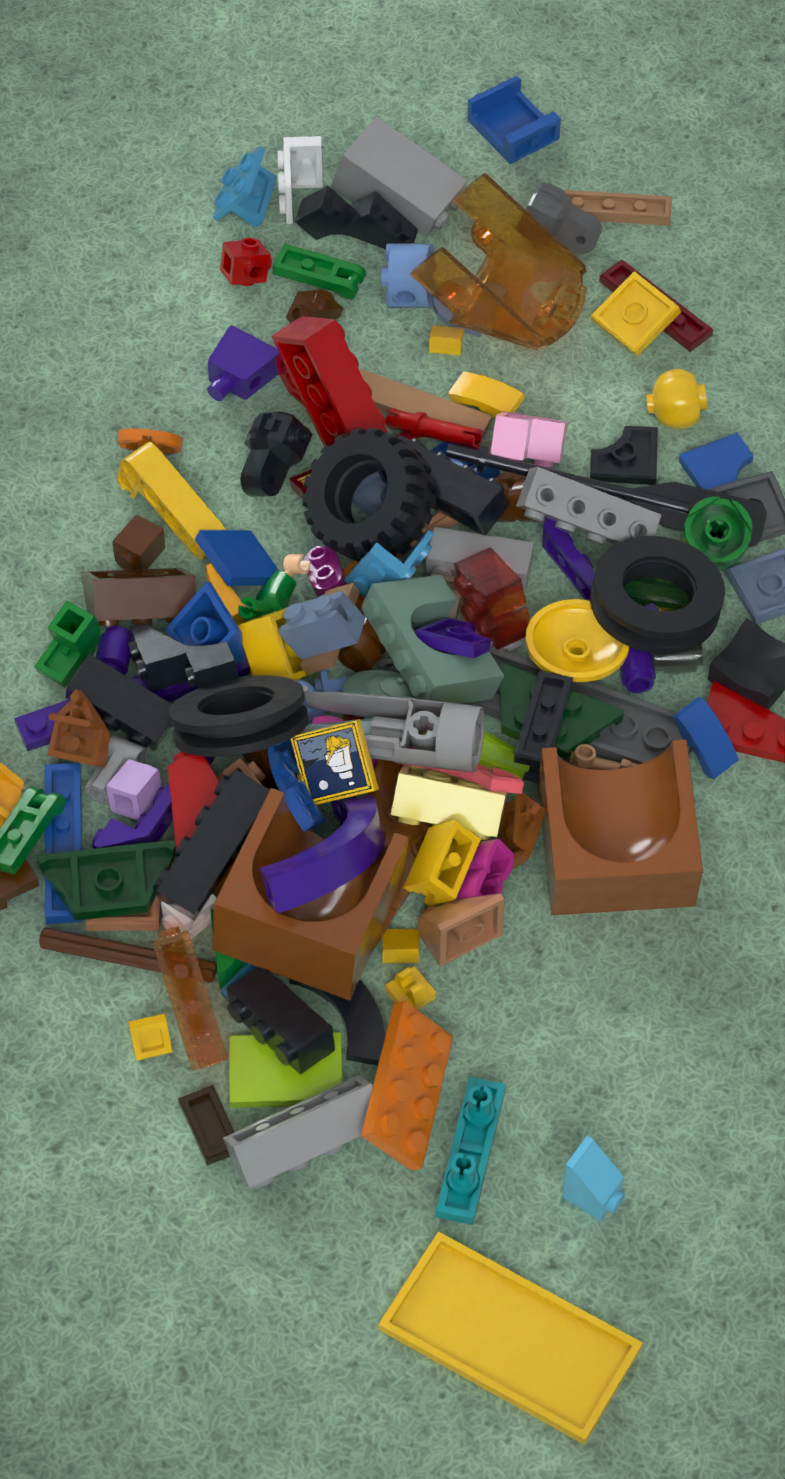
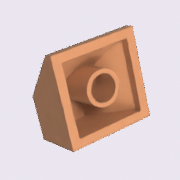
(461, 926)

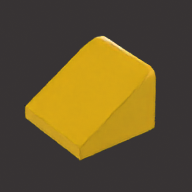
(446, 340)
(400, 946)

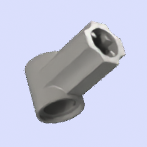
(118, 753)

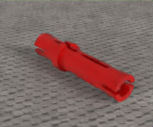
(423, 426)

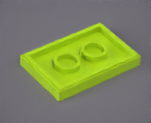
(263, 1081)

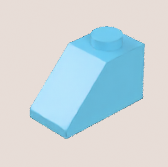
(593, 1181)

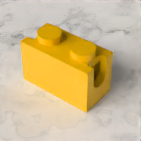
(442, 862)

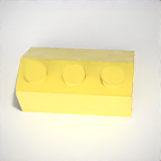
(442, 797)

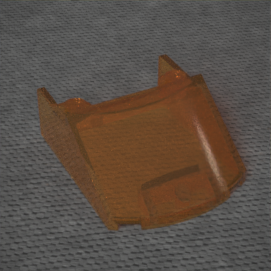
(525, 286)

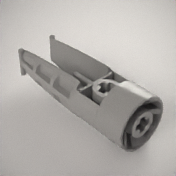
(452, 729)

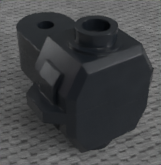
(275, 444)

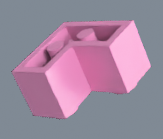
(530, 437)

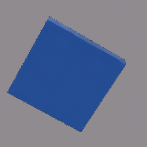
(237, 556)

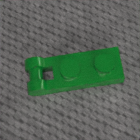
(319, 270)
(26, 826)

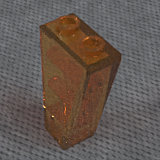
(189, 999)

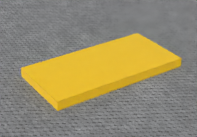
(511, 1337)

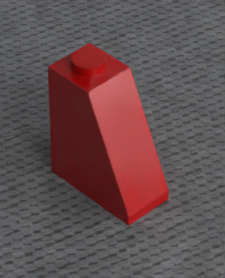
(191, 788)

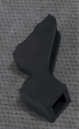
(367, 219)
(171, 663)

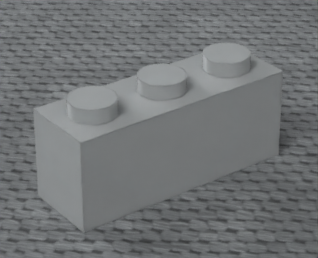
(454, 545)

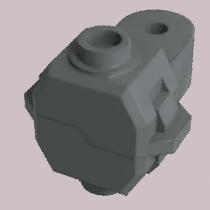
(566, 222)

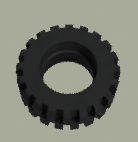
(338, 476)

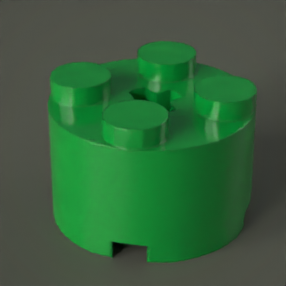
(718, 516)

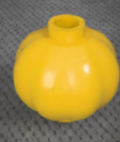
(677, 399)

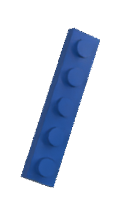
(64, 830)

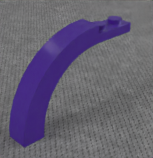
(331, 861)

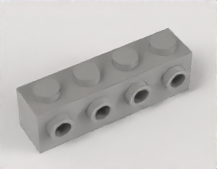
(583, 509)
(300, 1133)

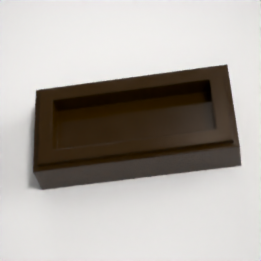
(207, 1123)

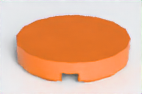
(134, 438)

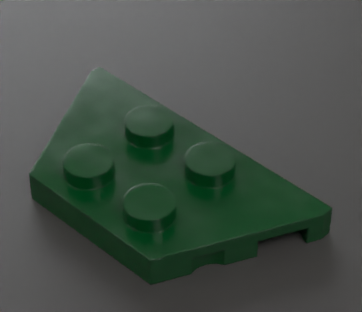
(581, 721)
(107, 878)

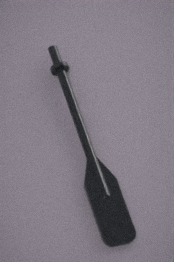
(669, 499)

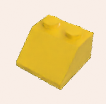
(267, 650)

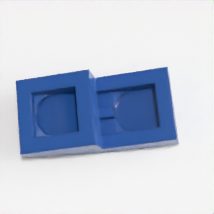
(707, 737)

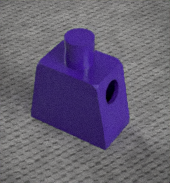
(240, 365)

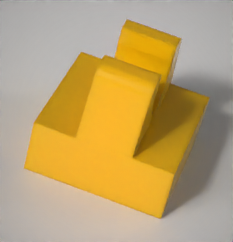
(411, 987)
(150, 1037)

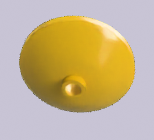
(572, 643)

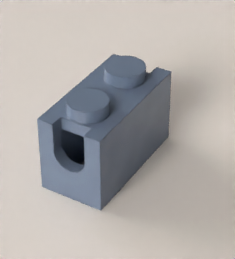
(322, 625)

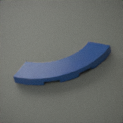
(299, 801)

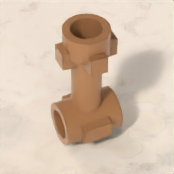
(585, 757)

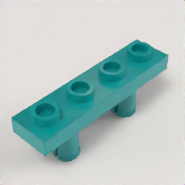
(470, 1151)

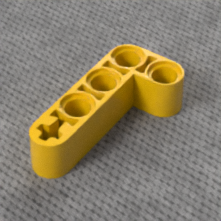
(153, 476)

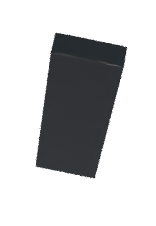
(543, 717)

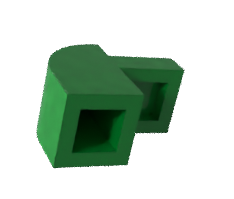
(74, 638)

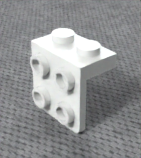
(301, 167)

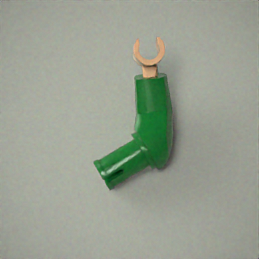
(277, 589)

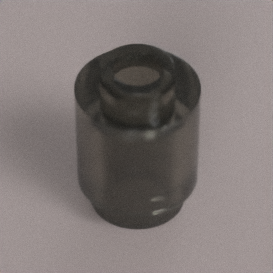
(679, 662)

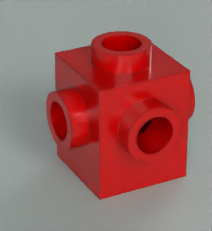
(245, 262)

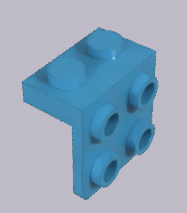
(382, 566)

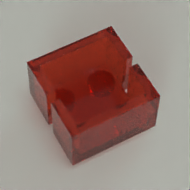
(490, 597)

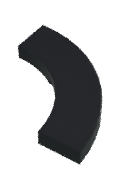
(361, 1022)

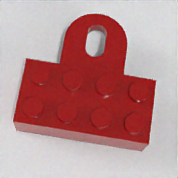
(325, 378)

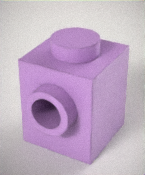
(133, 789)

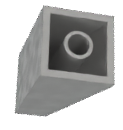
(401, 173)

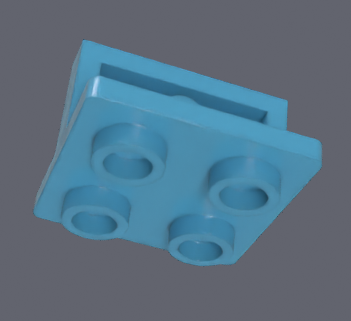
(246, 189)

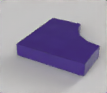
(454, 637)

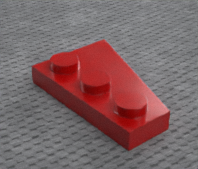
(748, 725)

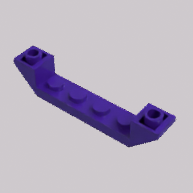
(570, 561)
(148, 828)

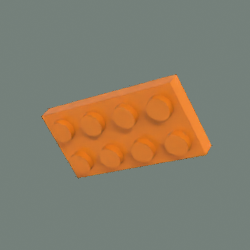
(407, 1086)

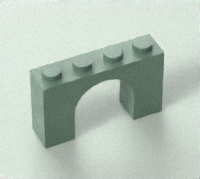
(430, 675)

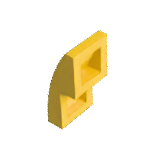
(486, 393)

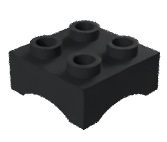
(752, 665)

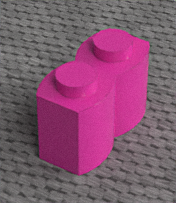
(488, 870)

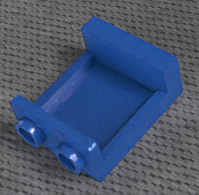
(512, 121)

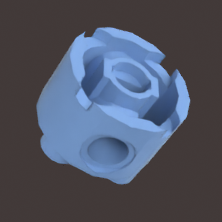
(402, 288)

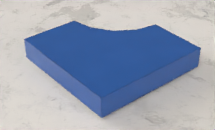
(716, 462)

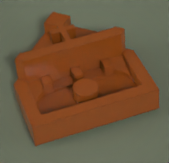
(79, 733)
(521, 826)

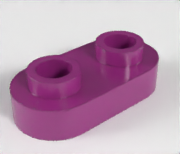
(324, 569)

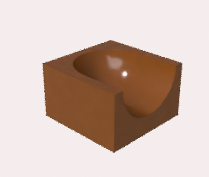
(620, 834)
(318, 941)

